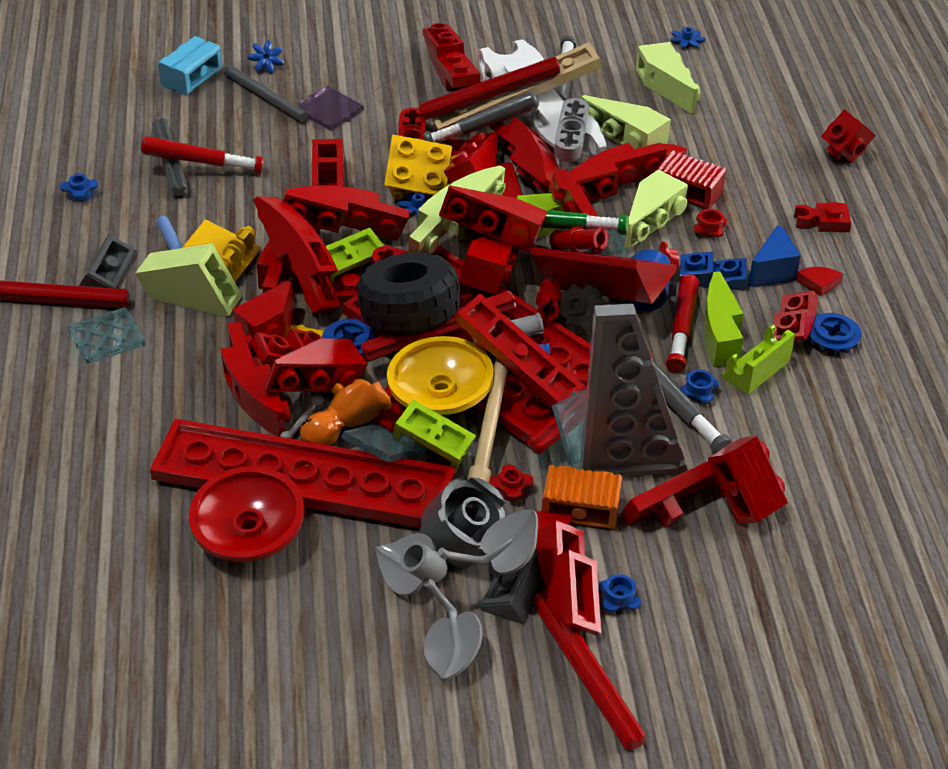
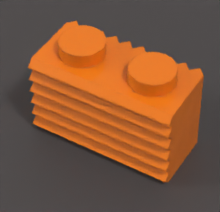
(583, 494)

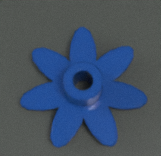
(686, 37)
(266, 52)
(414, 202)

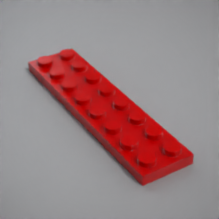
(325, 474)

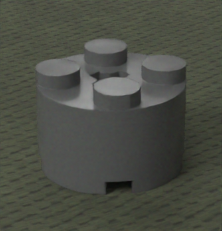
(462, 516)

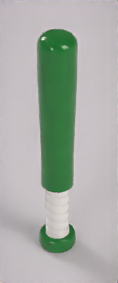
(568, 220)

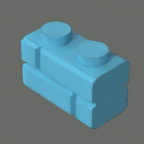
(190, 65)

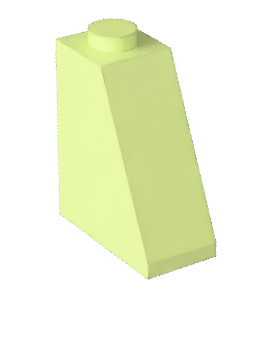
(191, 279)

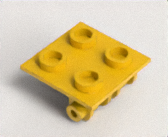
(416, 166)
(234, 249)

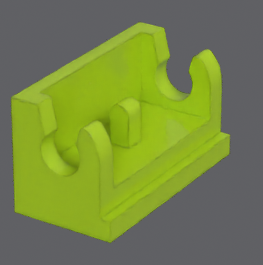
(353, 251)
(760, 361)
(434, 433)

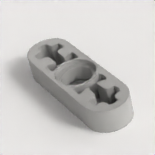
(573, 137)

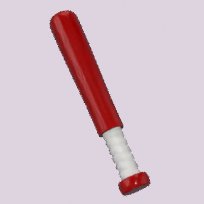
(186, 152)
(683, 319)

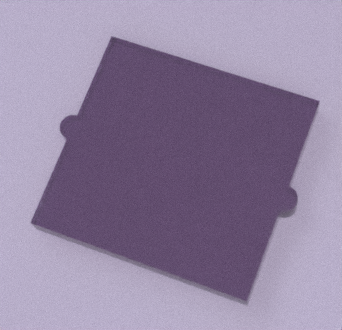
(330, 108)

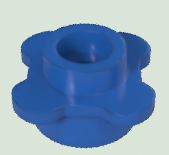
(79, 188)
(700, 386)
(619, 593)

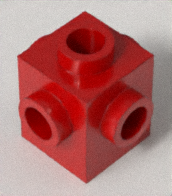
(847, 137)

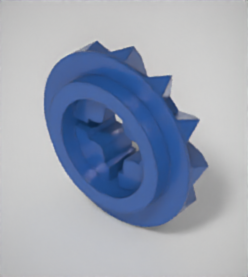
(830, 323)
(351, 329)

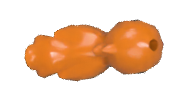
(350, 408)

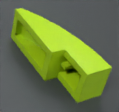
(722, 322)

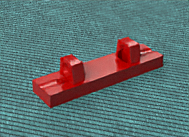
(517, 351)
(664, 497)

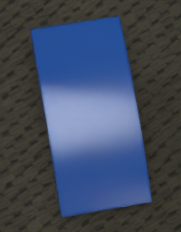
(703, 266)

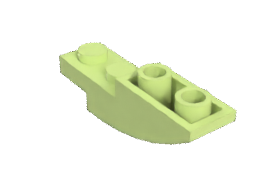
(432, 226)

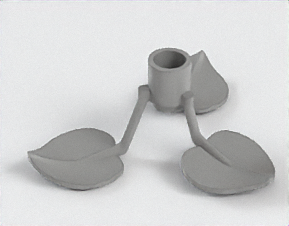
(415, 563)

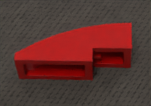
(327, 162)
(569, 576)

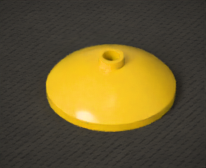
(441, 374)

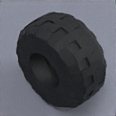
(408, 294)

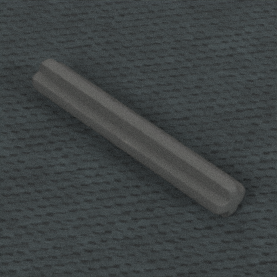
(171, 166)

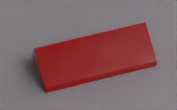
(612, 275)

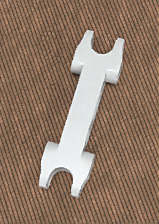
(547, 115)

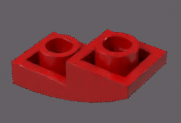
(796, 315)
(275, 346)

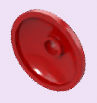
(244, 500)

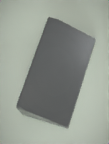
(108, 264)
(513, 593)

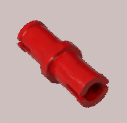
(579, 239)
(548, 299)

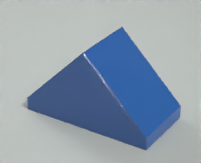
(775, 261)

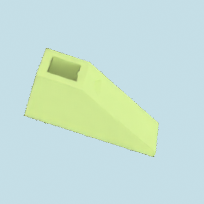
(666, 75)
(629, 122)
(655, 203)

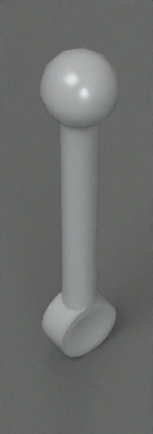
(317, 403)

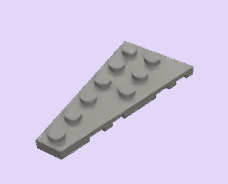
(625, 408)

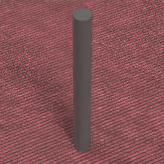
(266, 93)

